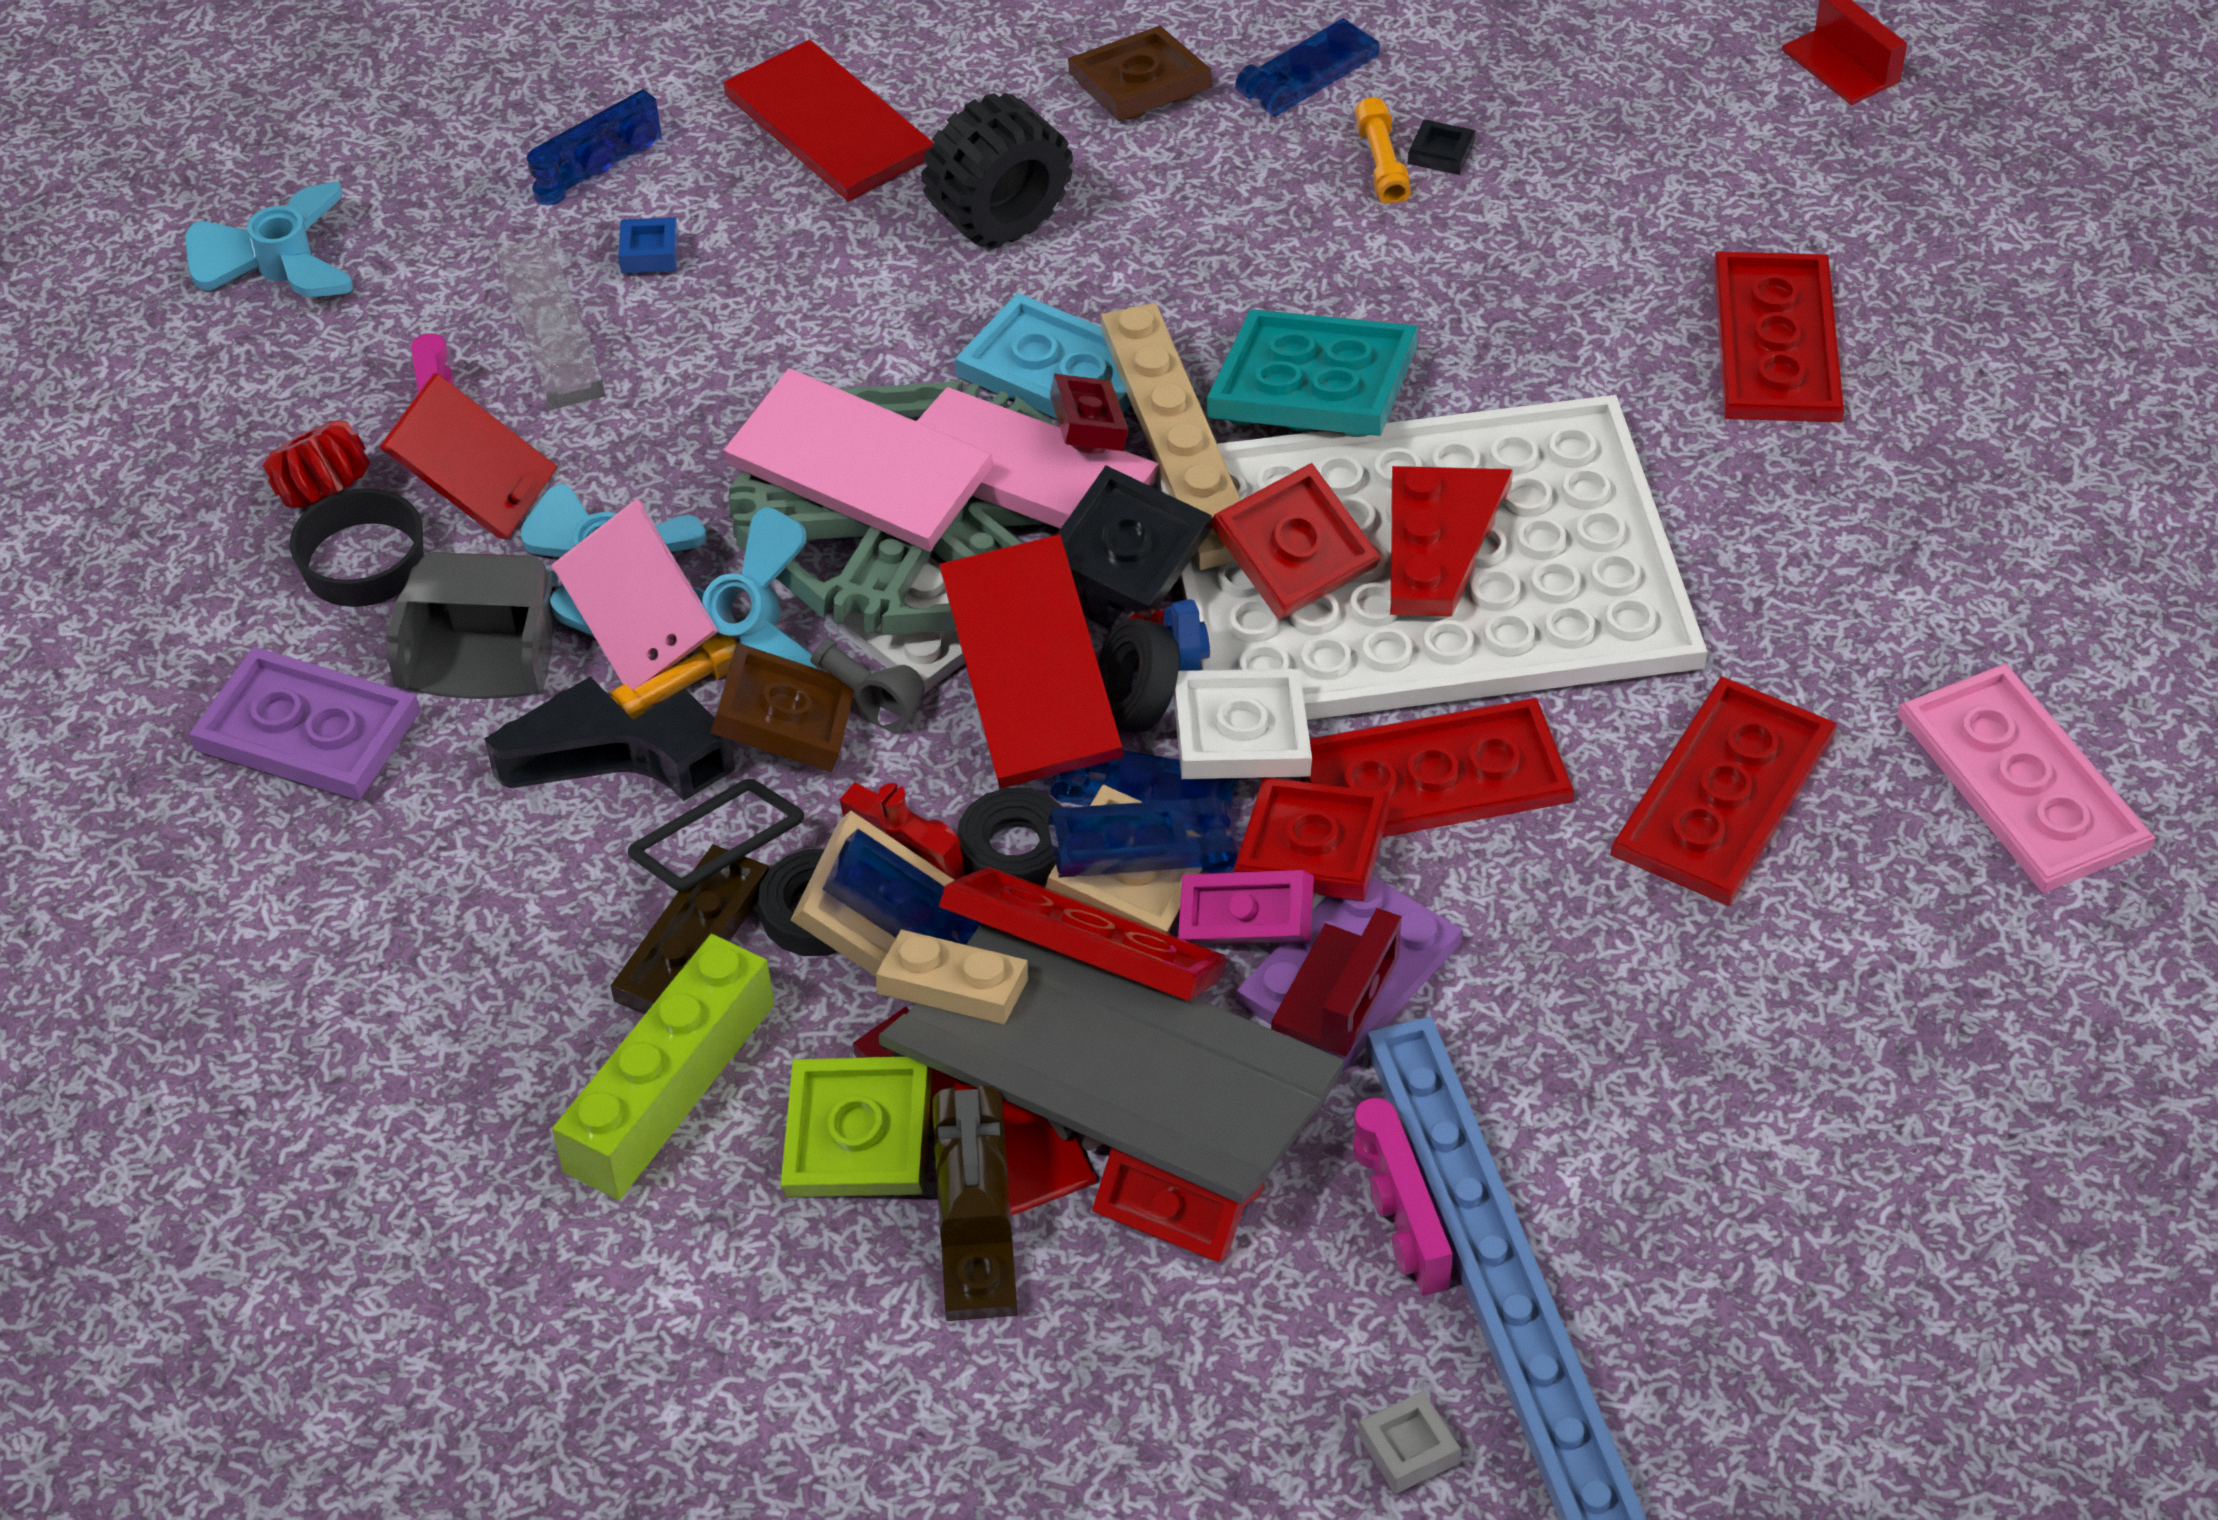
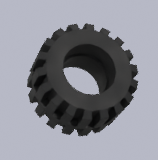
(997, 170)

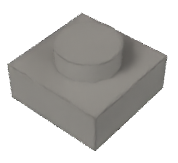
(1409, 1442)

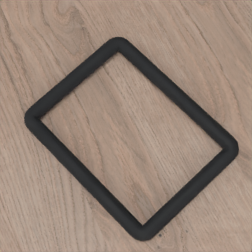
(794, 817)

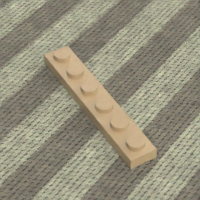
(1171, 418)

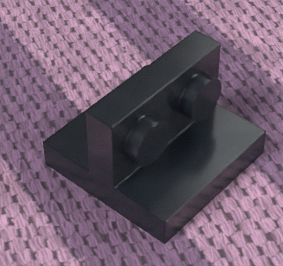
(1129, 545)

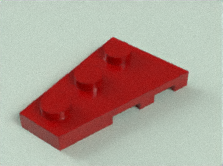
(1437, 533)

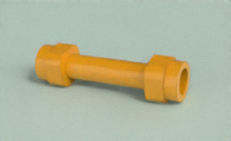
(1390, 176)
(711, 658)

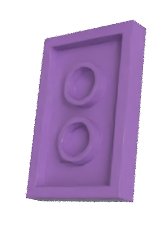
(305, 723)
(1424, 947)

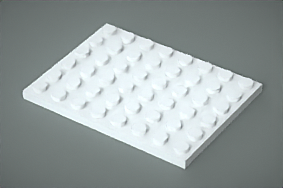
(1559, 593)

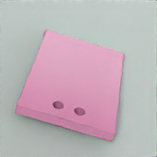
(634, 596)

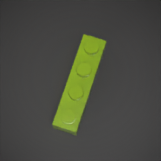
(663, 1067)

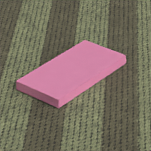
(859, 459)
(1031, 462)
(2025, 778)

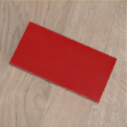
(828, 119)
(1777, 337)
(1030, 661)
(1450, 765)
(1724, 790)
(1085, 932)

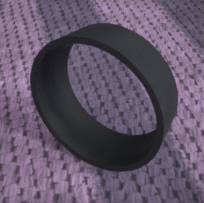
(348, 510)

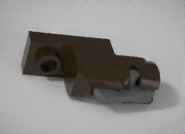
(974, 1204)

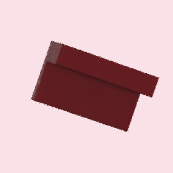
(1340, 983)

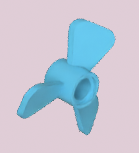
(272, 243)
(562, 523)
(770, 547)

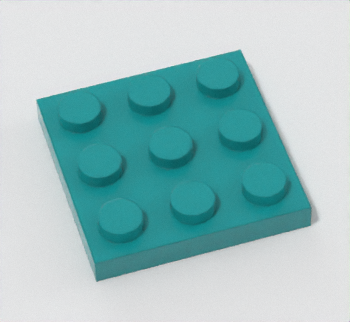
(1313, 373)

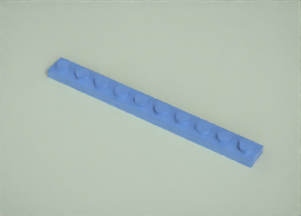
(1502, 1278)

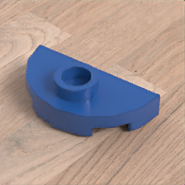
(1189, 634)

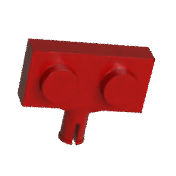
(889, 813)

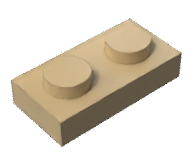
(952, 976)

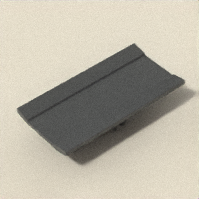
(1131, 1068)

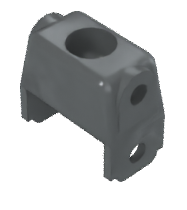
(473, 626)

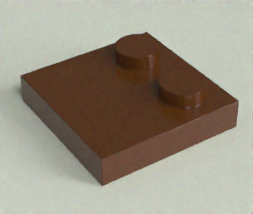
(1140, 73)
(783, 708)

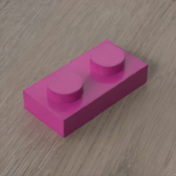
(1246, 907)

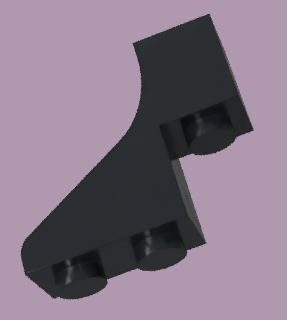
(590, 735)

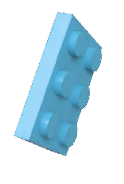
(1029, 345)

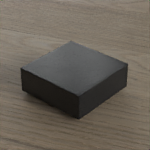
(1441, 147)

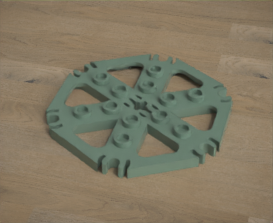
(882, 564)

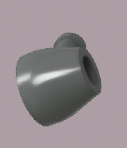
(893, 688)

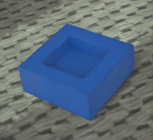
(648, 245)

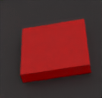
(1295, 541)
(1316, 830)

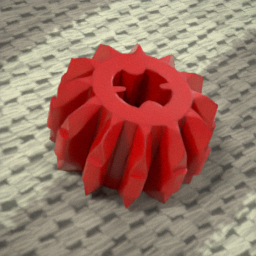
(316, 464)

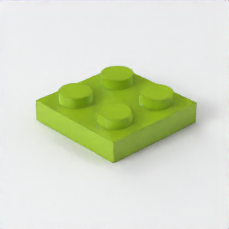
(856, 1127)

